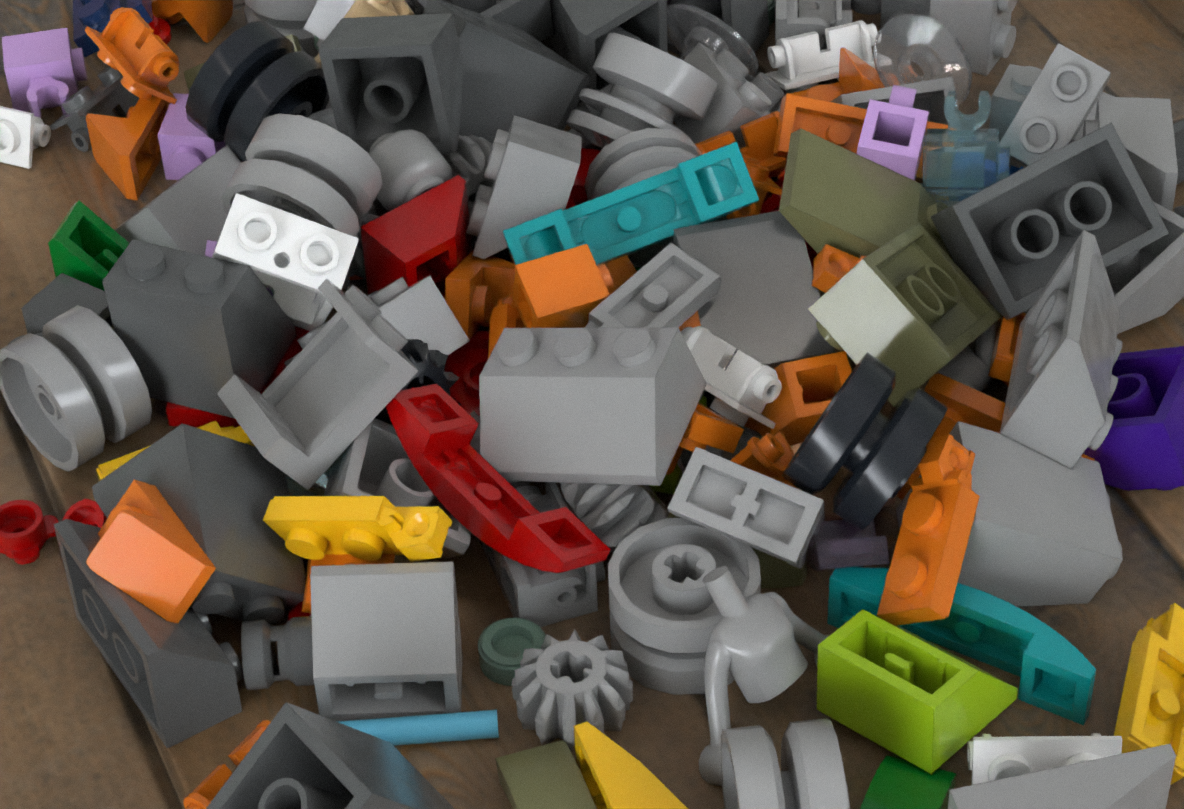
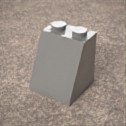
(1037, 526)

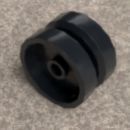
(252, 79)
(873, 447)

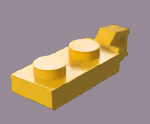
(357, 527)
(1154, 689)

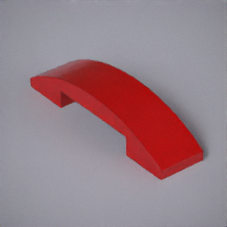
(438, 441)

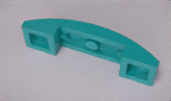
(641, 212)
(988, 630)

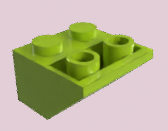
(905, 690)

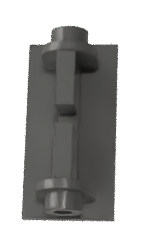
(99, 101)

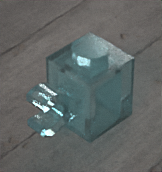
(963, 157)

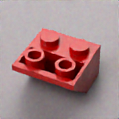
(419, 238)

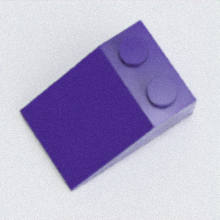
(1147, 424)

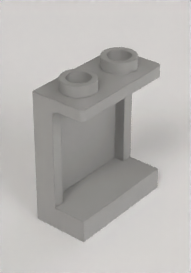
(326, 390)

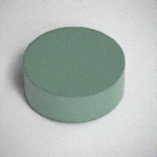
(503, 647)

